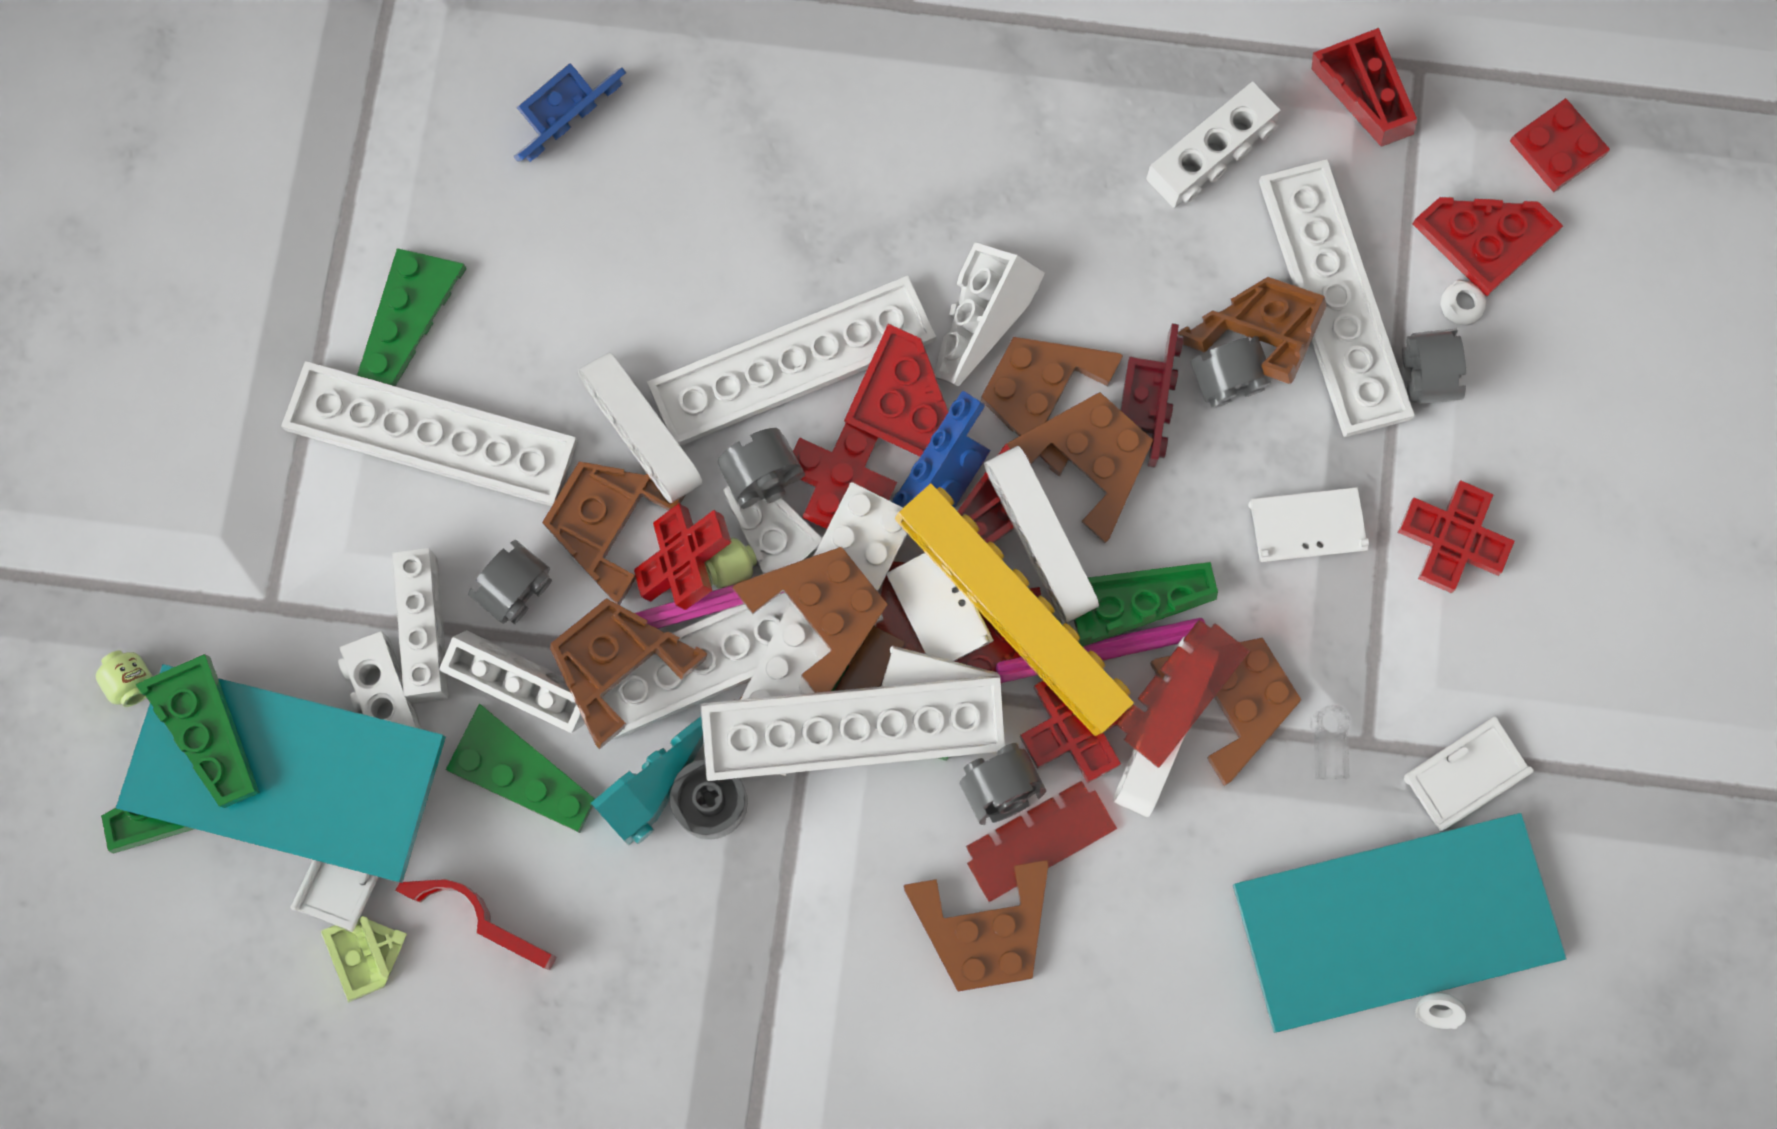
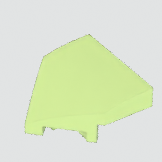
(363, 956)

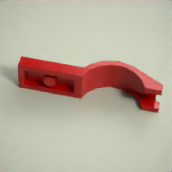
(422, 889)

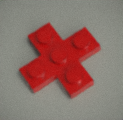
(835, 471)
(1456, 536)
(682, 556)
(1068, 734)

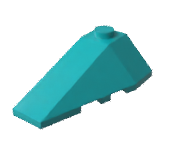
(639, 799)

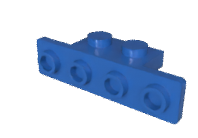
(558, 102)
(950, 456)

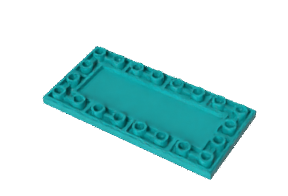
(326, 778)
(1398, 922)

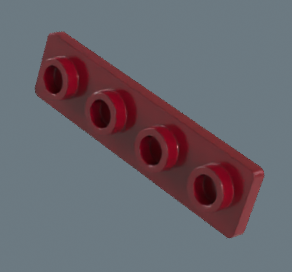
(1147, 393)

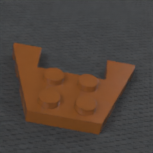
(1274, 313)
(1033, 380)
(1102, 446)
(592, 515)
(831, 598)
(604, 651)
(1254, 703)
(989, 944)

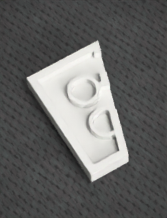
(774, 532)

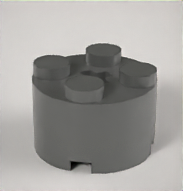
(1435, 366)
(1231, 370)
(760, 468)
(510, 582)
(1001, 784)
(701, 820)

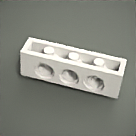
(1247, 107)
(420, 625)
(370, 654)
(512, 679)

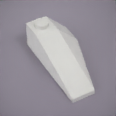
(991, 298)

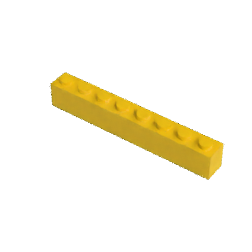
(1014, 610)

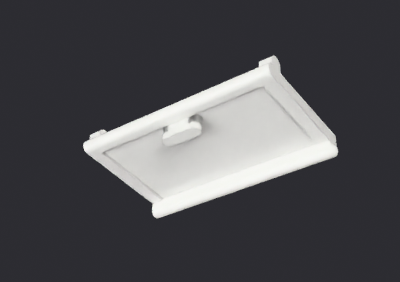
(1308, 518)
(941, 619)
(915, 667)
(1478, 771)
(334, 894)

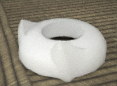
(1455, 313)
(1441, 1018)

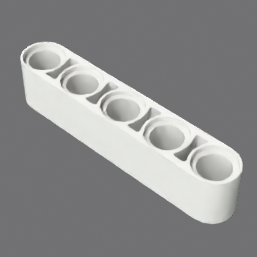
(640, 427)
(1041, 534)
(1142, 780)

